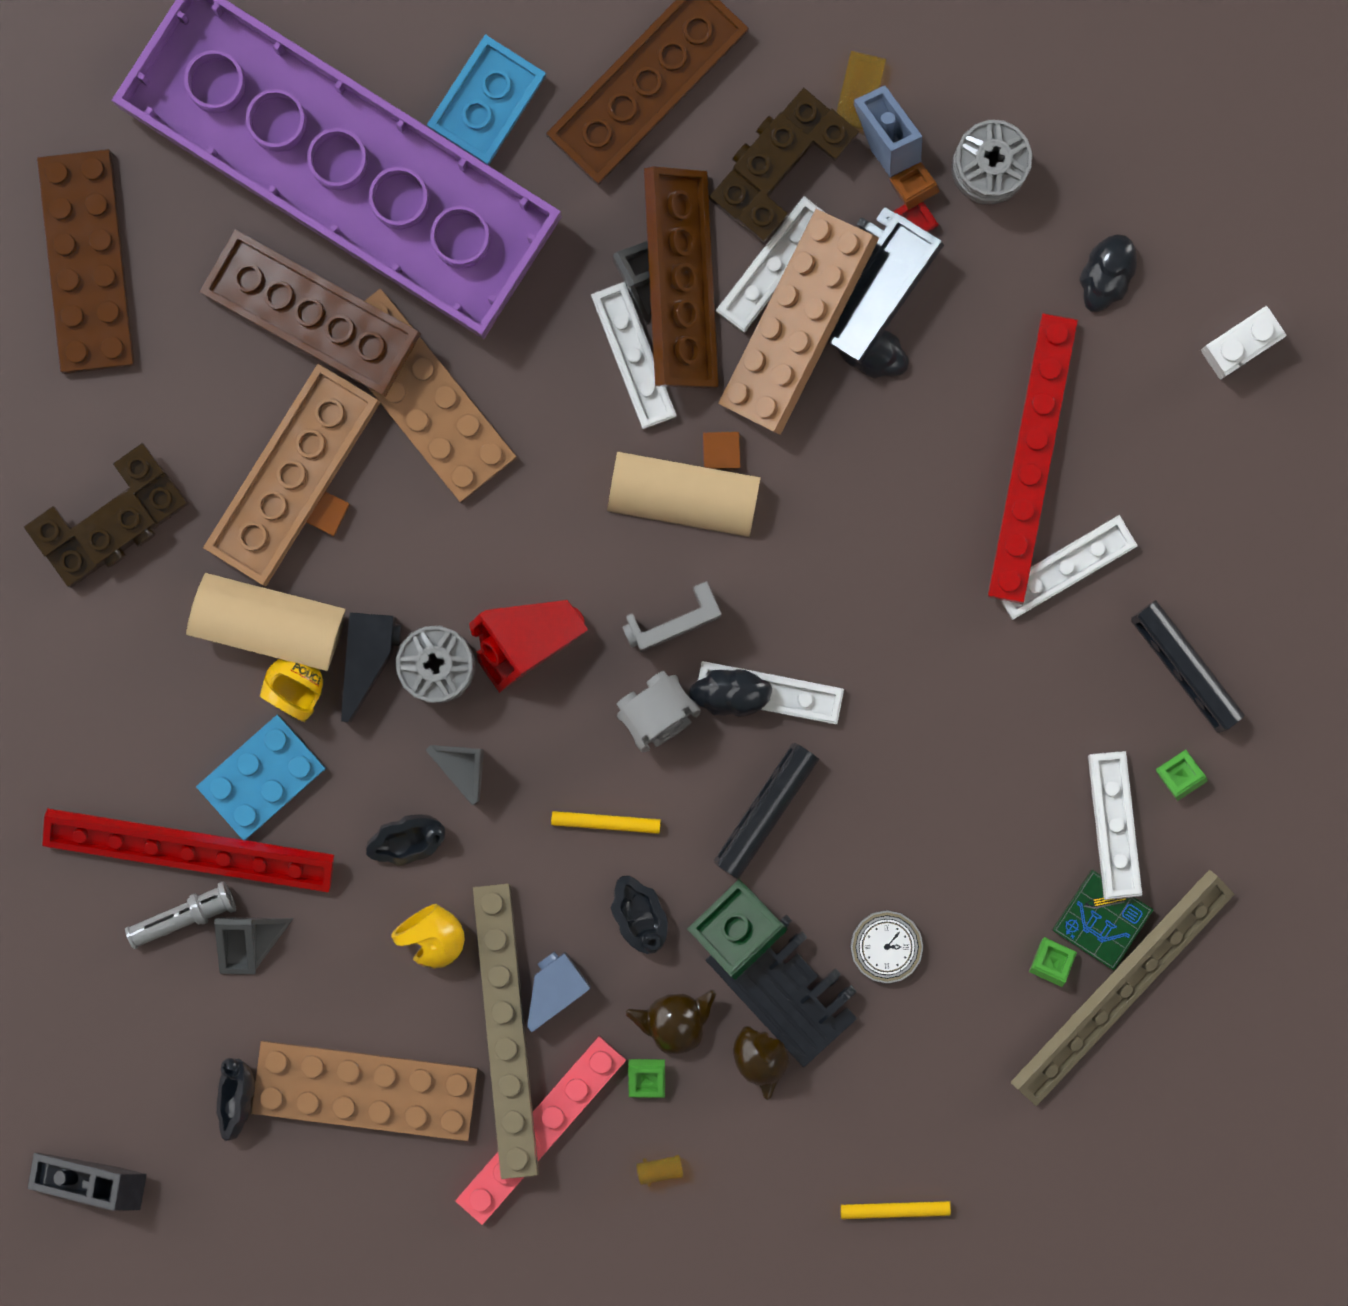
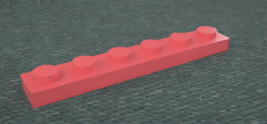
(550, 1121)

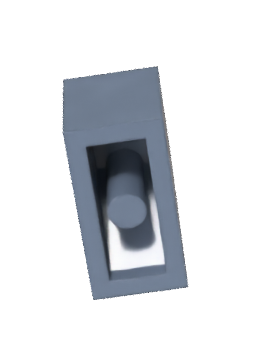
(889, 131)
(554, 988)

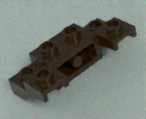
(773, 155)
(115, 526)

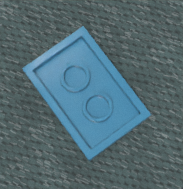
(486, 99)
(261, 777)

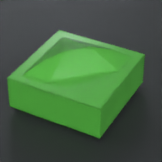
(1181, 775)
(1053, 962)
(646, 1078)

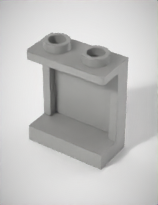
(705, 614)

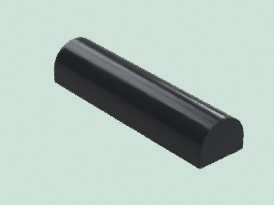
(1187, 667)
(766, 810)

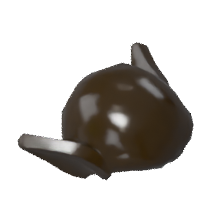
(675, 1021)
(760, 1059)

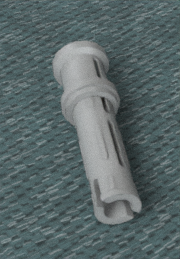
(197, 909)

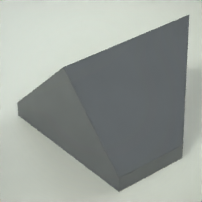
(634, 270)
(462, 767)
(246, 942)

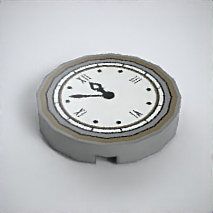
(886, 946)

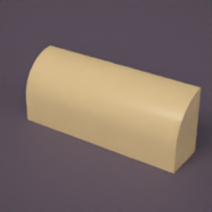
(683, 494)
(265, 621)

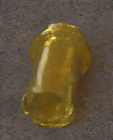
(659, 1170)

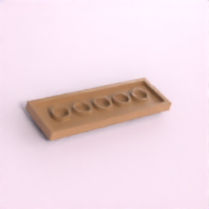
(798, 321)
(442, 418)
(291, 475)
(364, 1090)

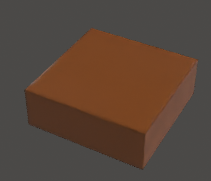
(914, 185)
(721, 450)
(329, 514)

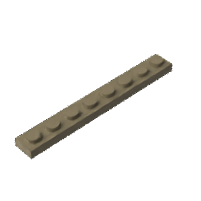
(1122, 988)
(505, 1031)

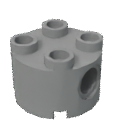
(657, 711)

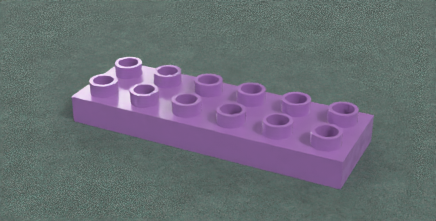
(338, 159)

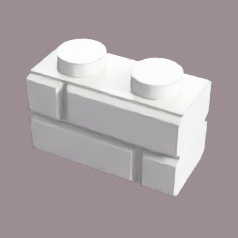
(1243, 342)

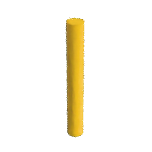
(605, 822)
(895, 1210)

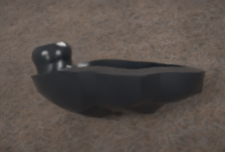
(1108, 272)
(883, 359)
(731, 692)
(406, 840)
(639, 915)
(234, 1097)

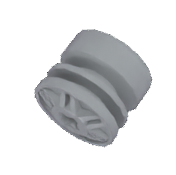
(971, 169)
(453, 676)

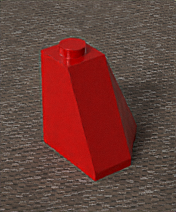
(523, 638)

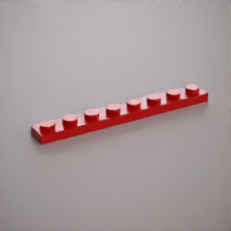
(1032, 458)
(188, 850)

